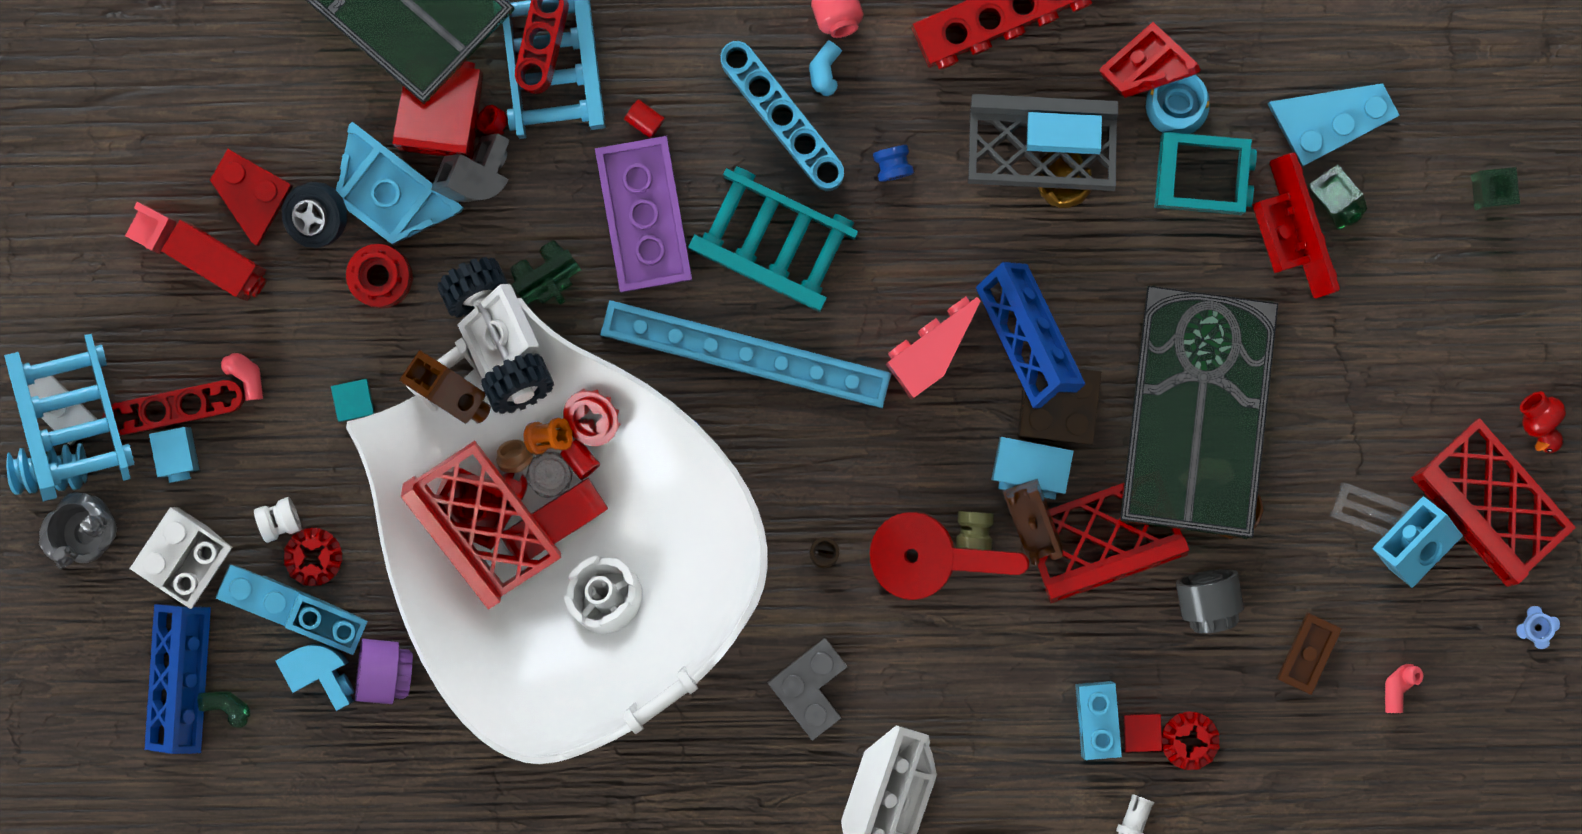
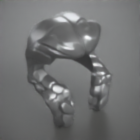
(77, 530)

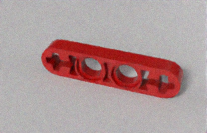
(173, 404)

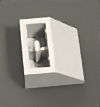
(181, 556)

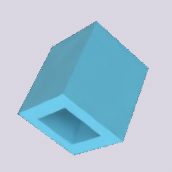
(174, 453)

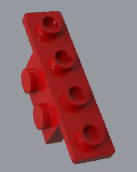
(1293, 230)

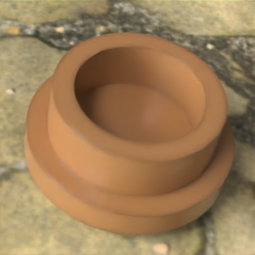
(513, 456)

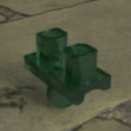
(548, 279)

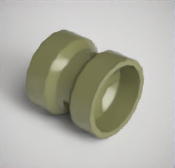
(974, 530)

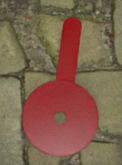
(935, 557)

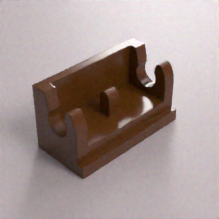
(1033, 521)

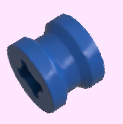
(893, 163)

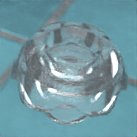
(546, 486)

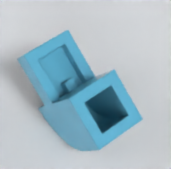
(314, 663)

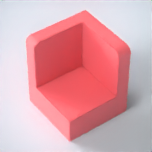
(150, 228)

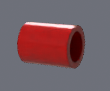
(644, 118)
(580, 459)

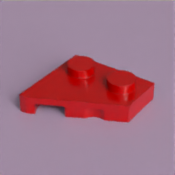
(1148, 63)

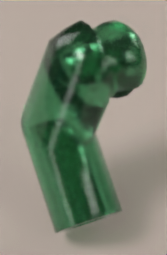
(227, 702)

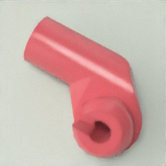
(247, 372)
(1398, 684)

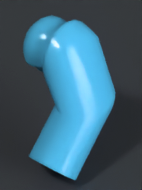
(820, 69)

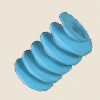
(22, 473)

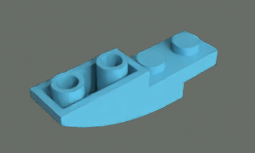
(291, 608)

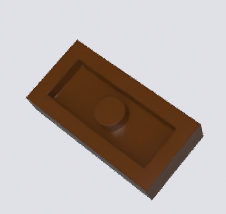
(1309, 653)

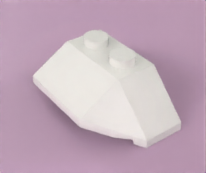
(891, 785)

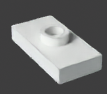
(62, 417)

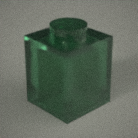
(1495, 188)

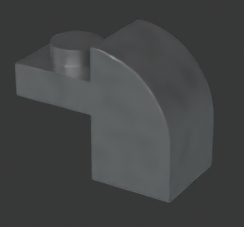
(476, 178)

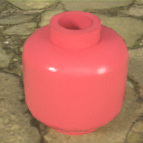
(837, 17)

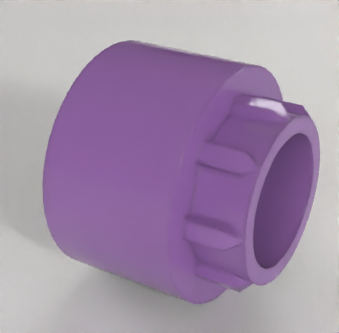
(382, 672)

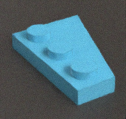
(1331, 119)

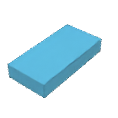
(1064, 133)

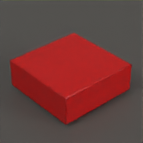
(1142, 732)

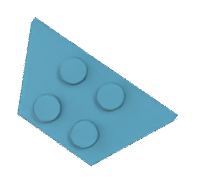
(387, 190)

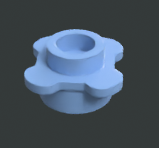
(1548, 627)

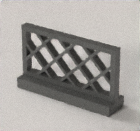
(1013, 112)

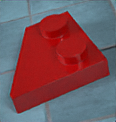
(249, 193)

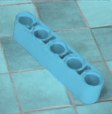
(775, 99)

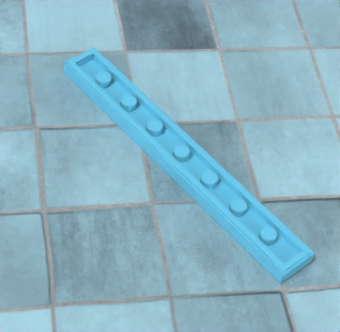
(745, 354)

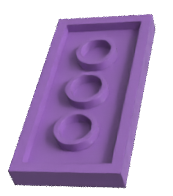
(643, 214)

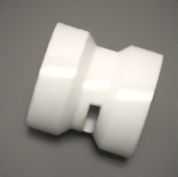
(277, 519)

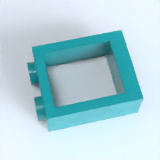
(1167, 168)

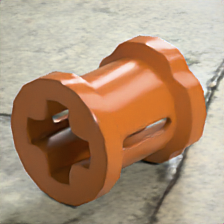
(547, 436)

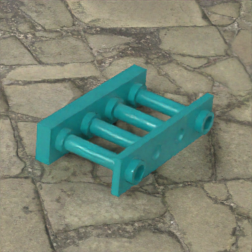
(744, 259)

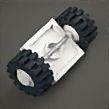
(496, 334)

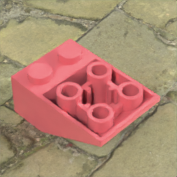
(929, 357)

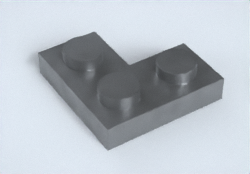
(800, 685)

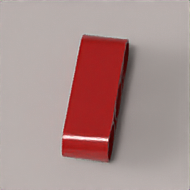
(546, 57)
(560, 517)

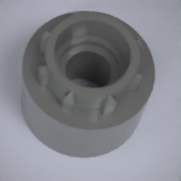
(1210, 600)

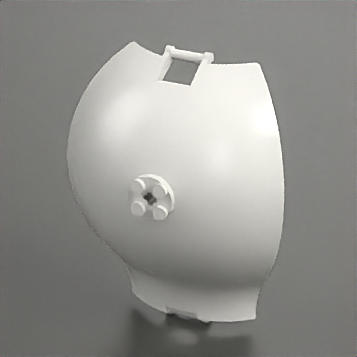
(629, 607)

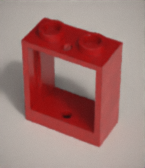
(215, 261)

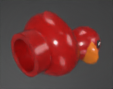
(1541, 418)

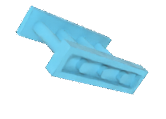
(584, 73)
(42, 441)

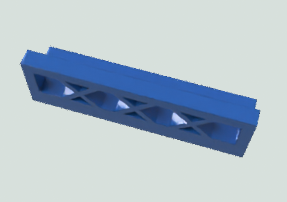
(1033, 325)
(182, 679)

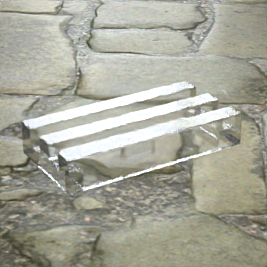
(1342, 501)

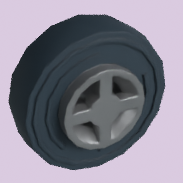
(302, 221)

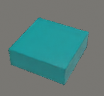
(352, 400)

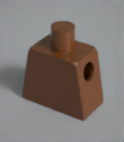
(446, 389)

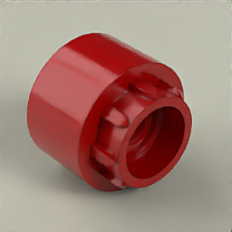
(360, 269)

